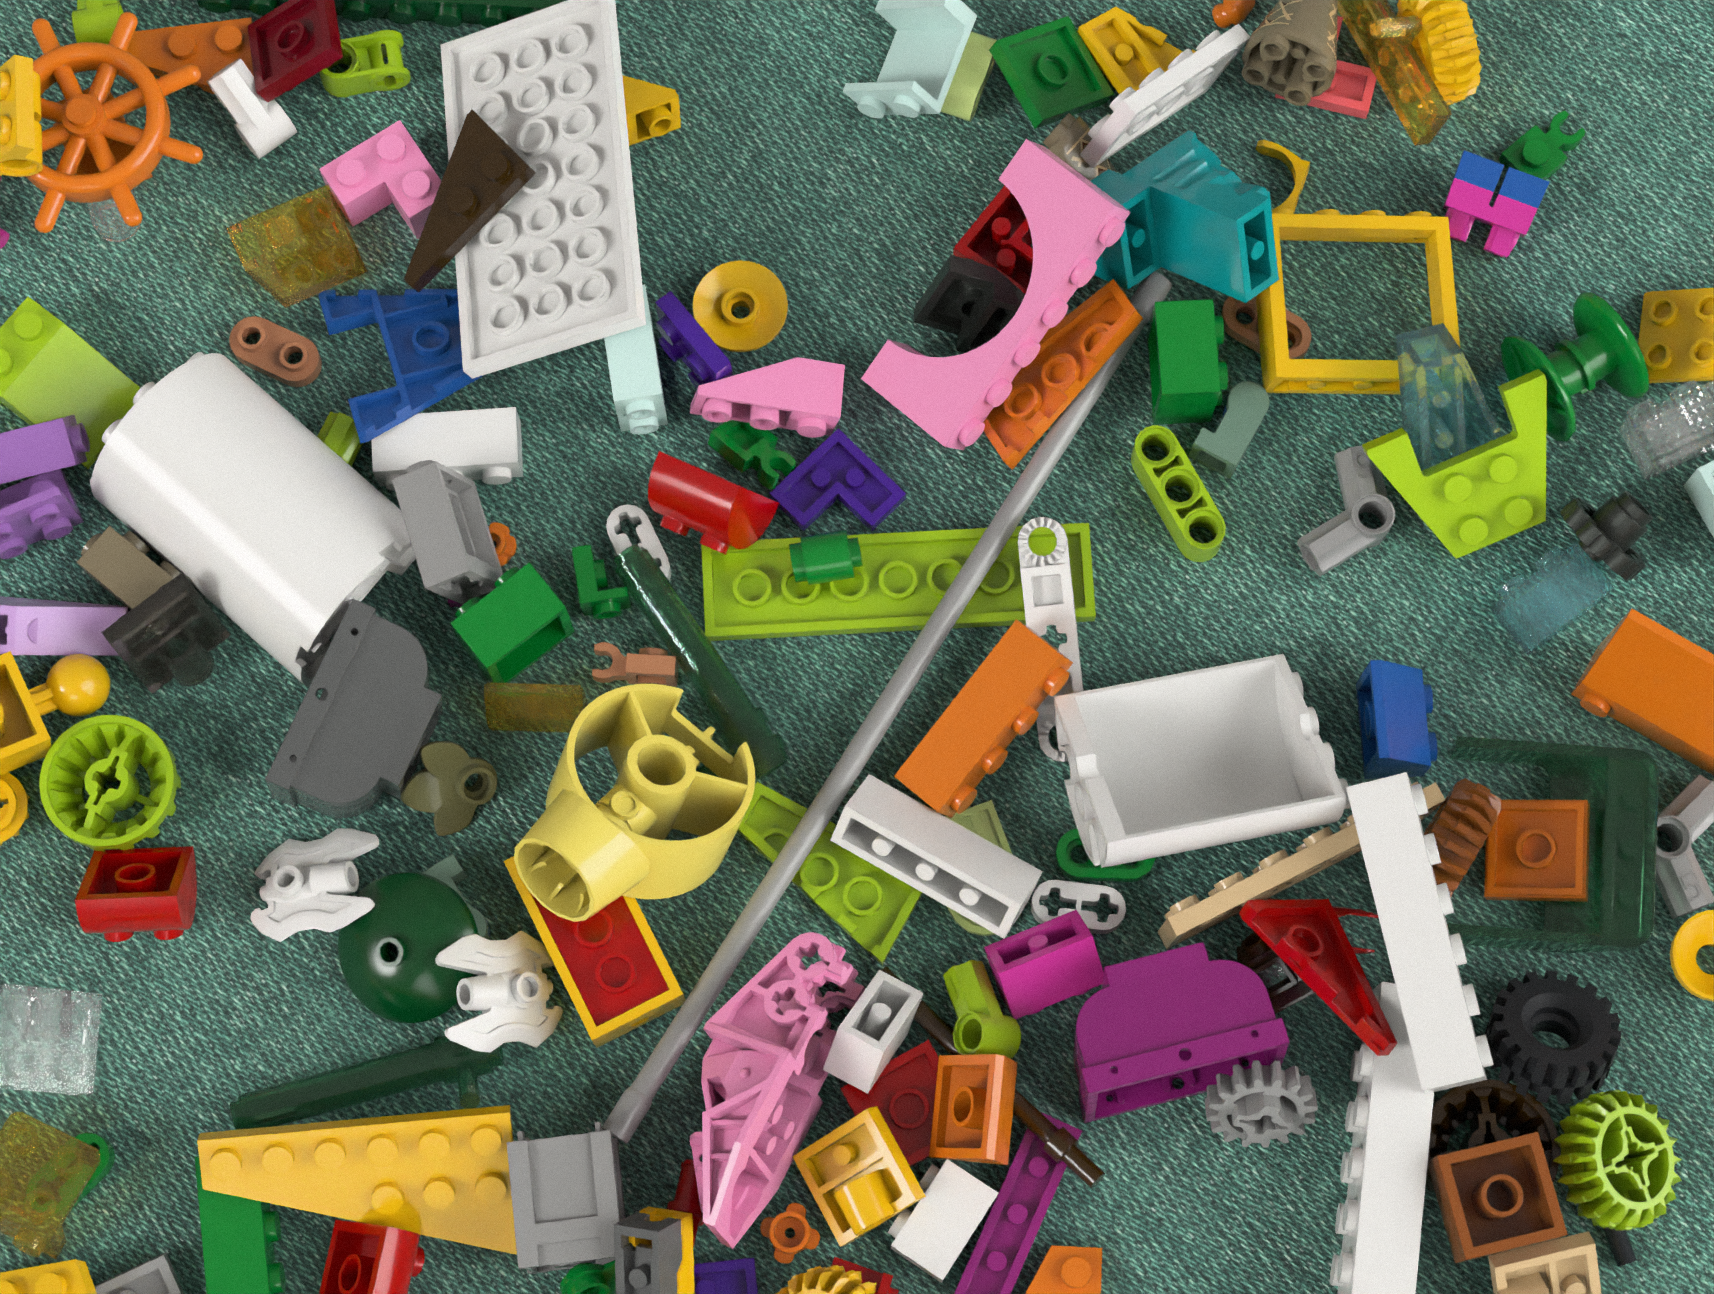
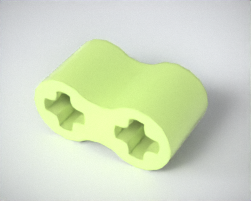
(970, 78)

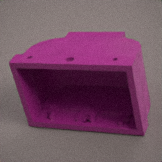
(1170, 1022)

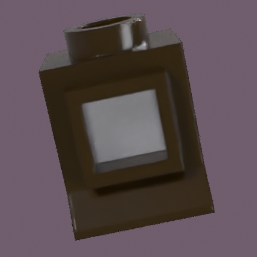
(1279, 979)

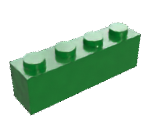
(238, 1243)

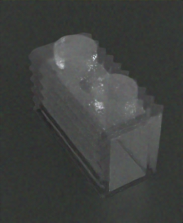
(1671, 431)

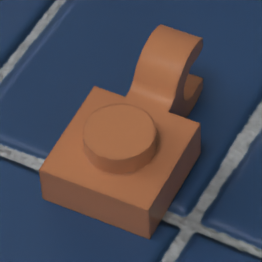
(647, 667)

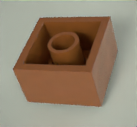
(1496, 1197)

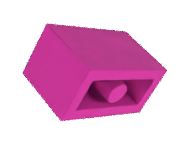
(1045, 964)

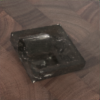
(168, 636)

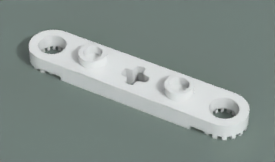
(1050, 602)

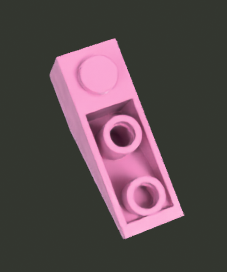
(784, 395)

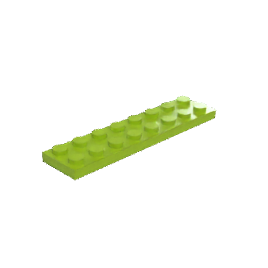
(896, 589)

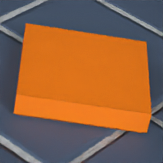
(1539, 851)

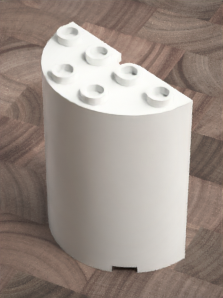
(1195, 761)

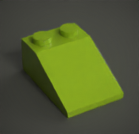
(57, 374)

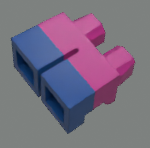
(1512, 208)

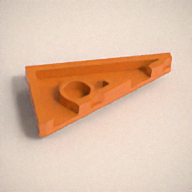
(204, 44)

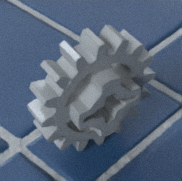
(1260, 1103)

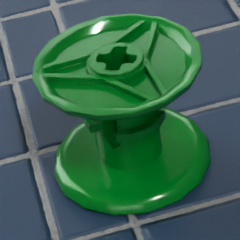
(1600, 351)

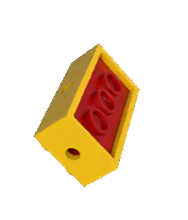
(607, 964)

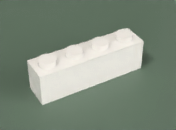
(936, 856)

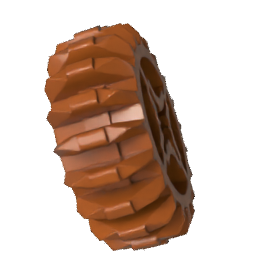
(1462, 829)

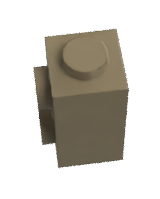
(123, 568)

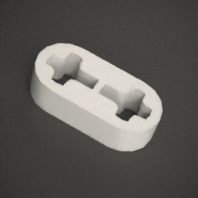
(645, 534)
(1080, 894)

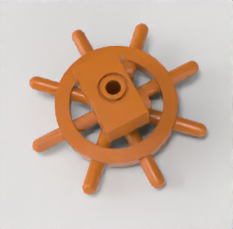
(91, 123)

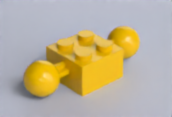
(73, 686)

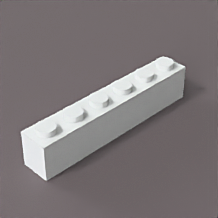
(1417, 934)

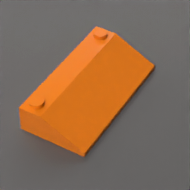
(1654, 687)

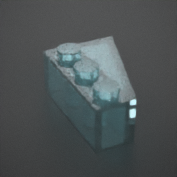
(1440, 397)

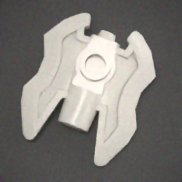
(310, 884)
(507, 991)

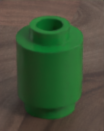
(825, 557)

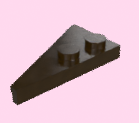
(474, 188)

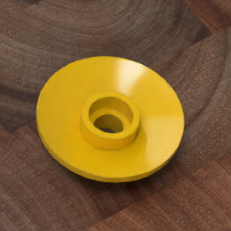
(740, 285)

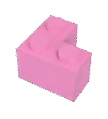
(384, 172)

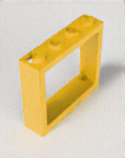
(1339, 375)

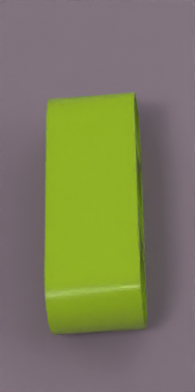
(1177, 471)

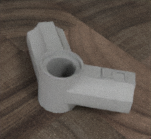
(1344, 534)
(1679, 872)

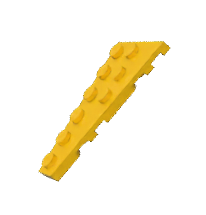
(407, 1171)

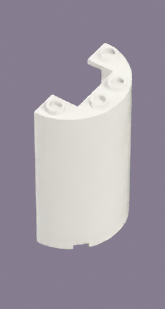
(249, 507)

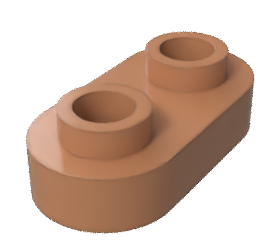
(1248, 334)
(273, 349)

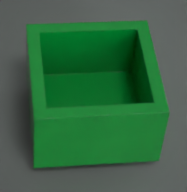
(1184, 361)
(512, 624)

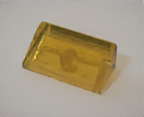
(533, 706)

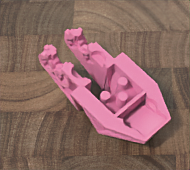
(765, 1080)

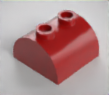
(707, 504)
(138, 892)
(371, 1259)

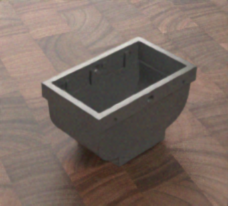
(364, 726)

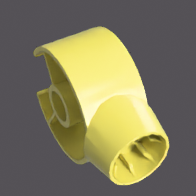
(593, 853)

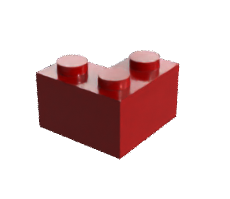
(1001, 240)

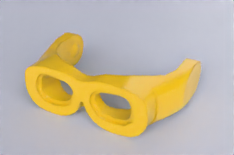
(1298, 167)

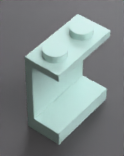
(919, 60)

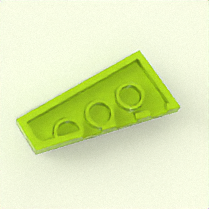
(846, 887)

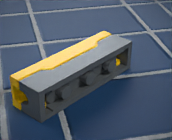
(654, 1252)

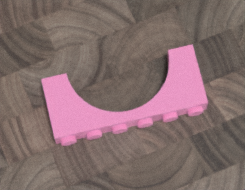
(1069, 231)

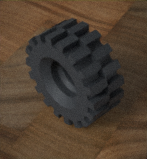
(1562, 1010)

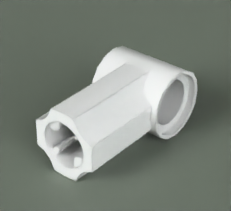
(258, 122)

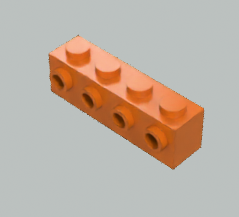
(984, 720)

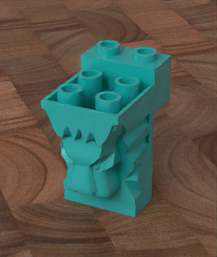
(1191, 222)

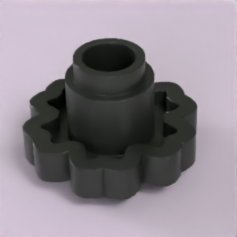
(1610, 531)

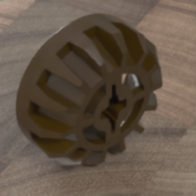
(1484, 1106)

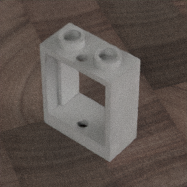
(447, 531)

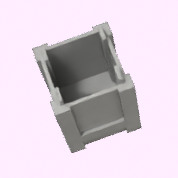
(565, 1199)

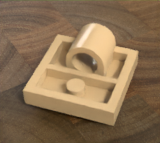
(1548, 1267)

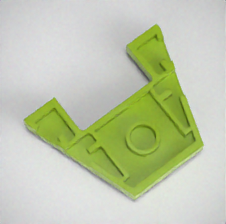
(1484, 490)

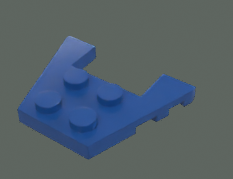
(421, 345)

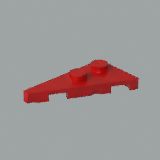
(1318, 951)

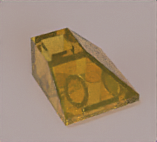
(298, 247)

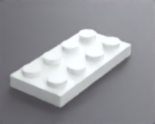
(1163, 94)

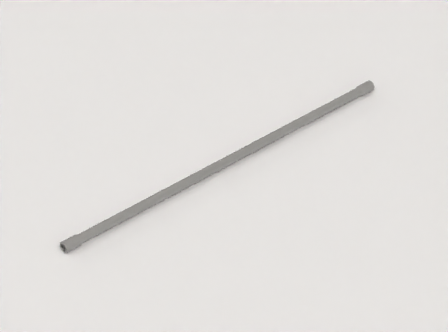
(638, 1097)

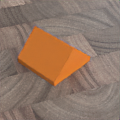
(973, 1108)

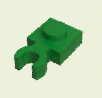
(1541, 152)
(751, 447)

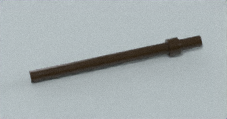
(1058, 1142)

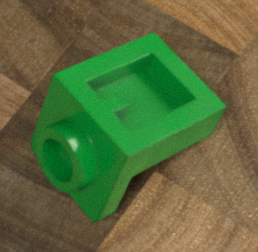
(590, 577)

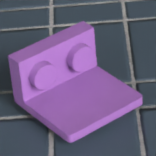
(36, 511)

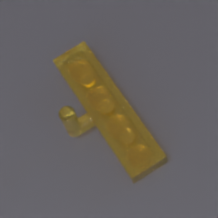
(1396, 65)

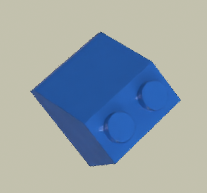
(1394, 720)

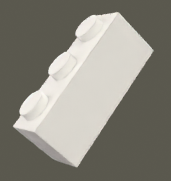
(471, 442)

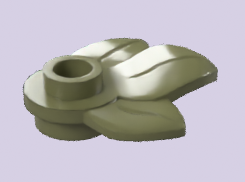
(442, 786)

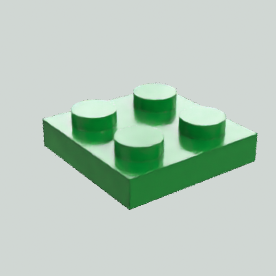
(1051, 72)

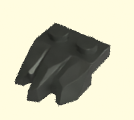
(968, 302)

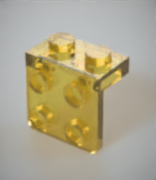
(40, 1182)

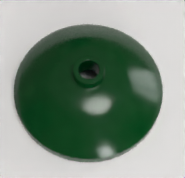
(421, 920)

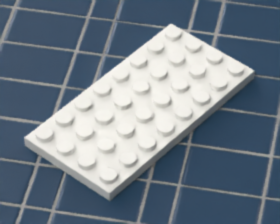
(565, 248)

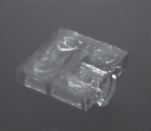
(48, 1039)

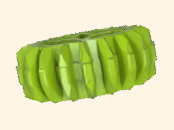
(1617, 1160)

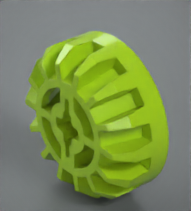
(100, 752)

